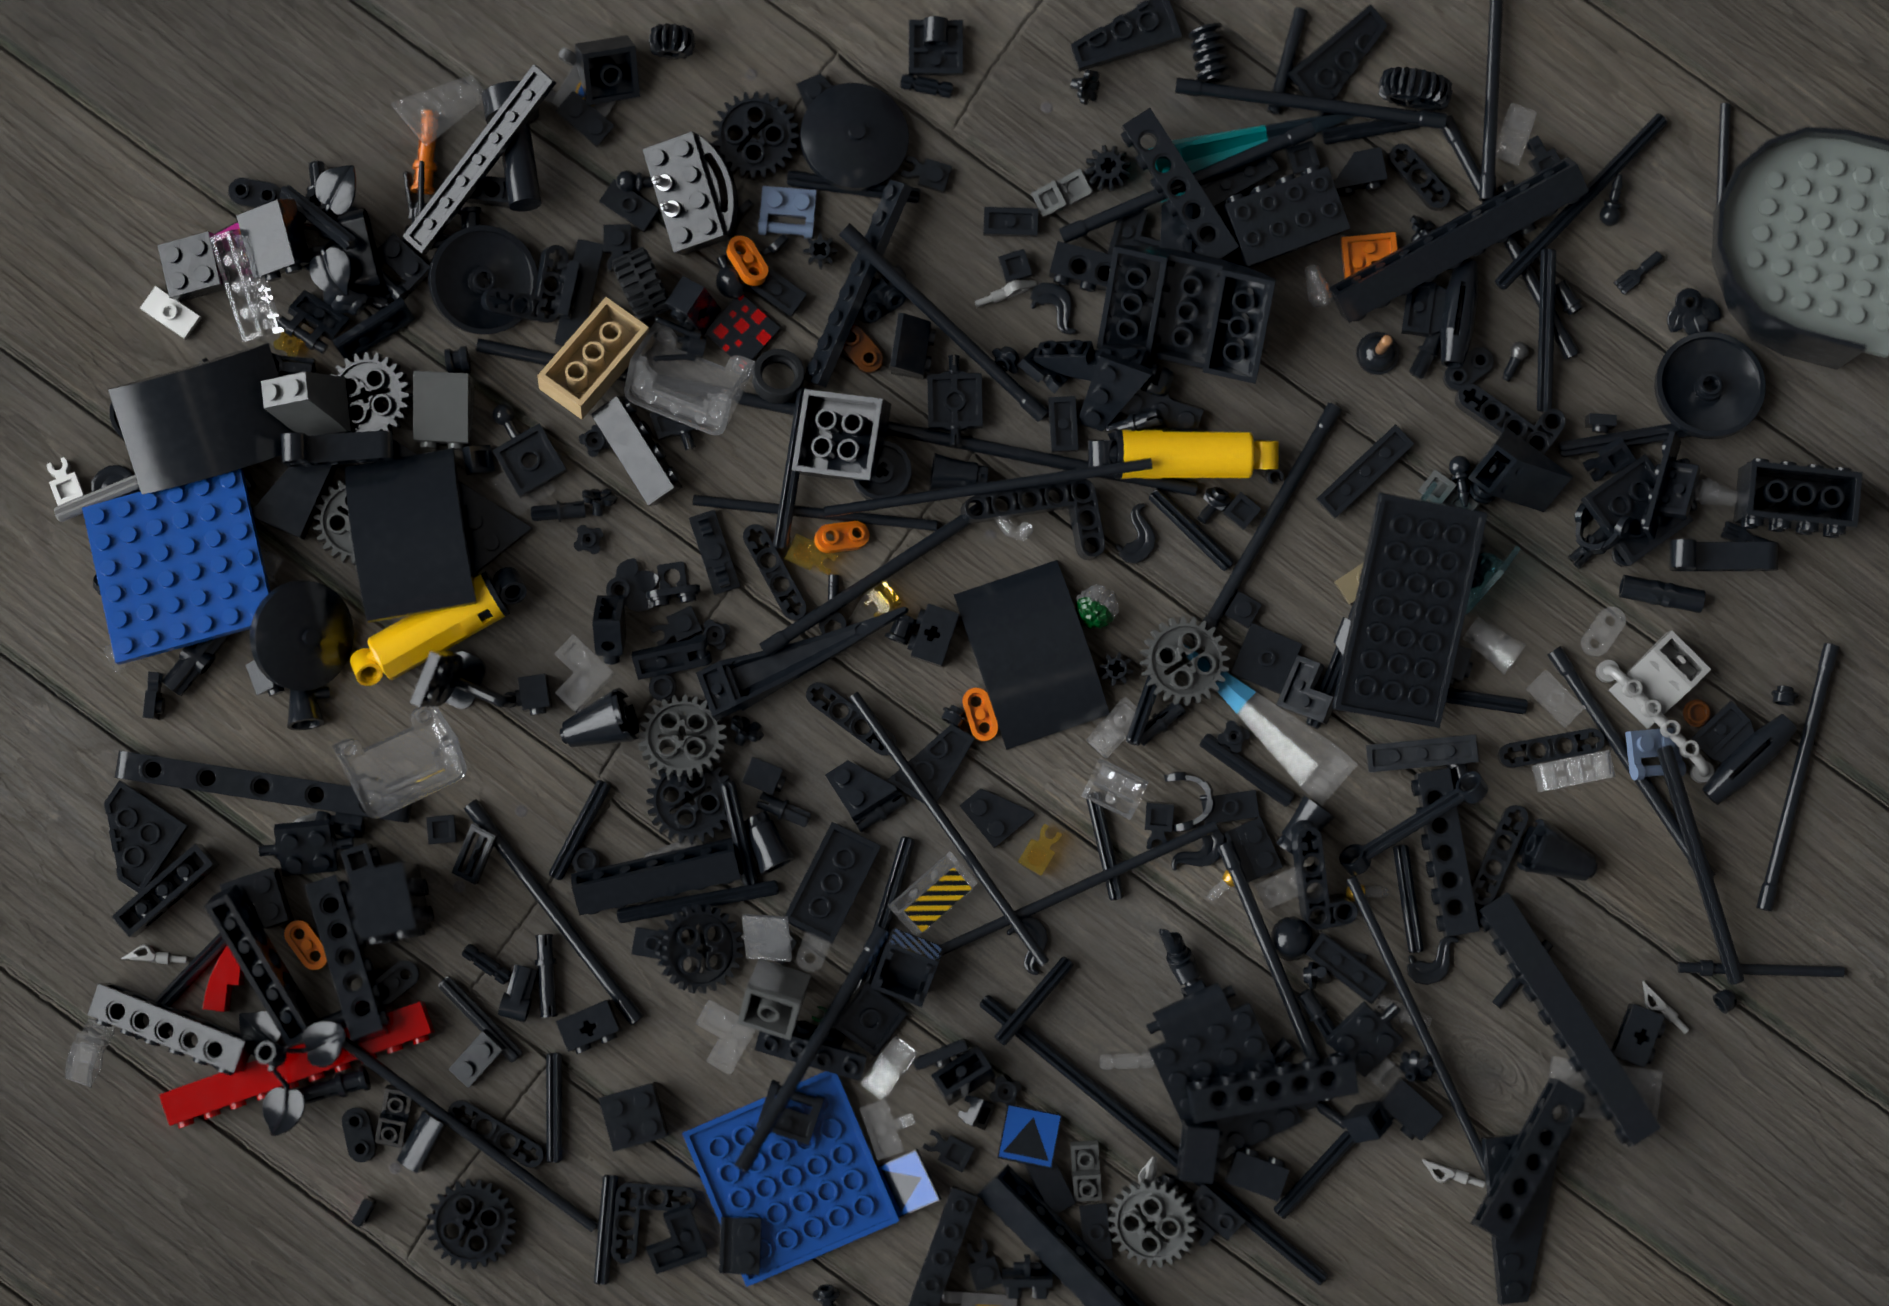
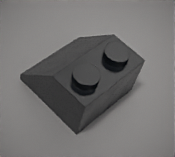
(608, 69)
(911, 346)

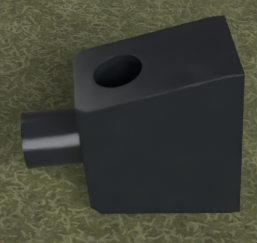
(609, 627)

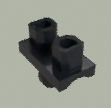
(1026, 1275)

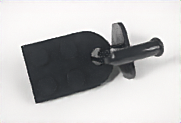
(456, 681)

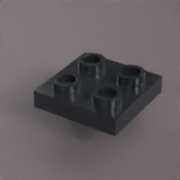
(936, 47)

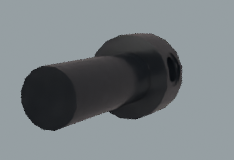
(519, 157)

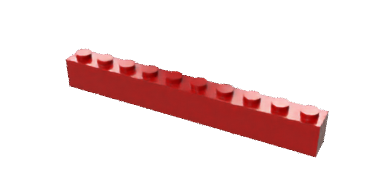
(221, 1090)

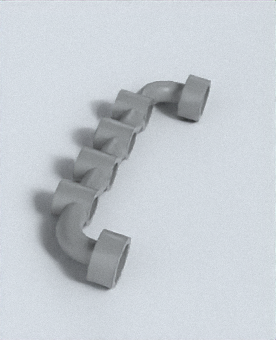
(1701, 769)

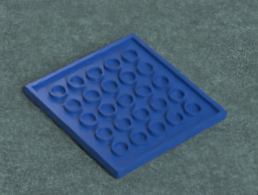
(177, 565)
(804, 1193)

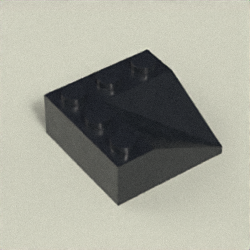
(840, 435)

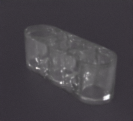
(1573, 771)

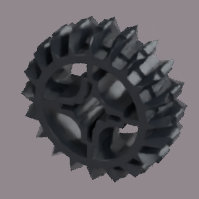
(1415, 88)

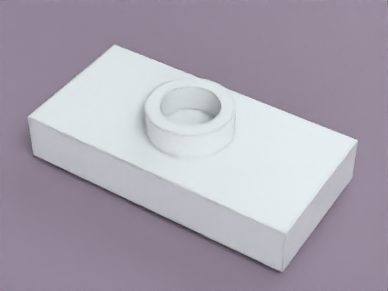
(170, 313)

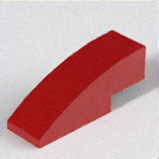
(223, 977)

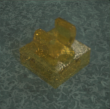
(883, 598)

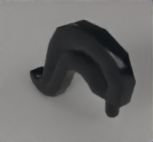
(1057, 296)
(108, 476)
(1145, 541)
(1205, 857)
(1039, 933)
(1432, 972)

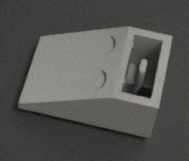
(1665, 674)

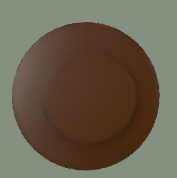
(1696, 713)

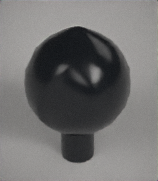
(728, 279)

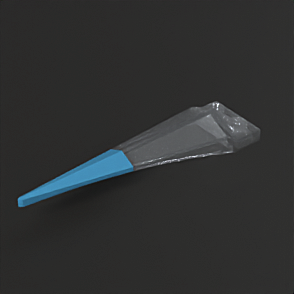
(1305, 755)

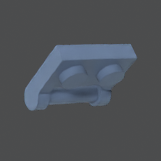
(787, 203)
(1645, 745)

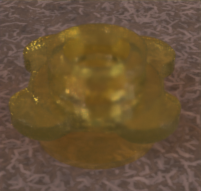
(291, 349)

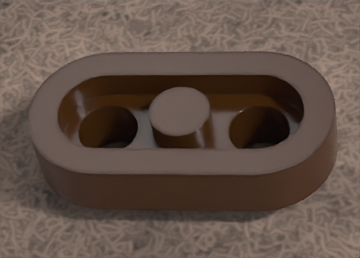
(862, 346)

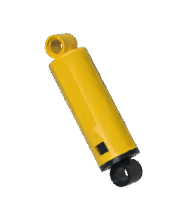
(1186, 453)
(412, 638)

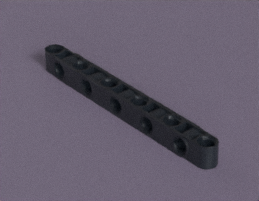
(245, 784)

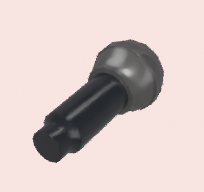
(1518, 352)

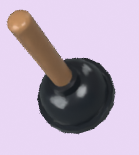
(1377, 353)

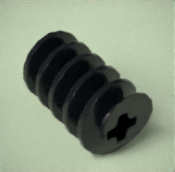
(1208, 54)

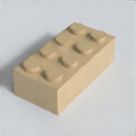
(592, 358)

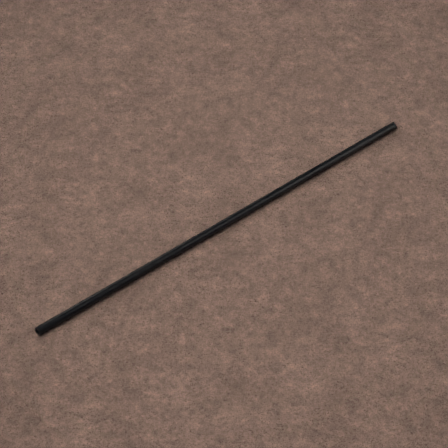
(894, 428)

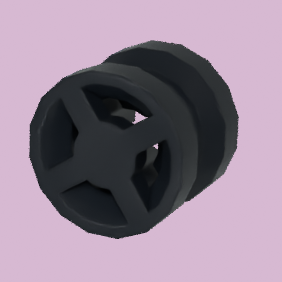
(457, 360)

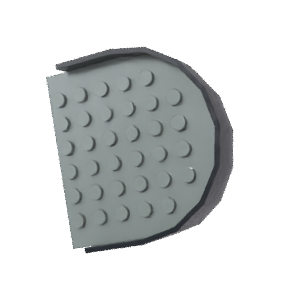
(1808, 245)

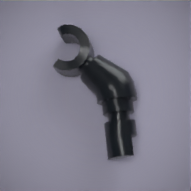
(1181, 962)

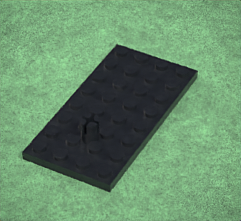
(1409, 610)

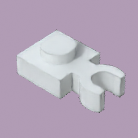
(65, 486)

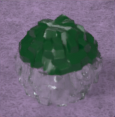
(1097, 606)

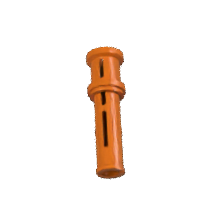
(427, 155)

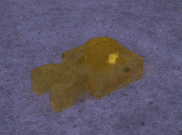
(806, 554)
(1037, 854)

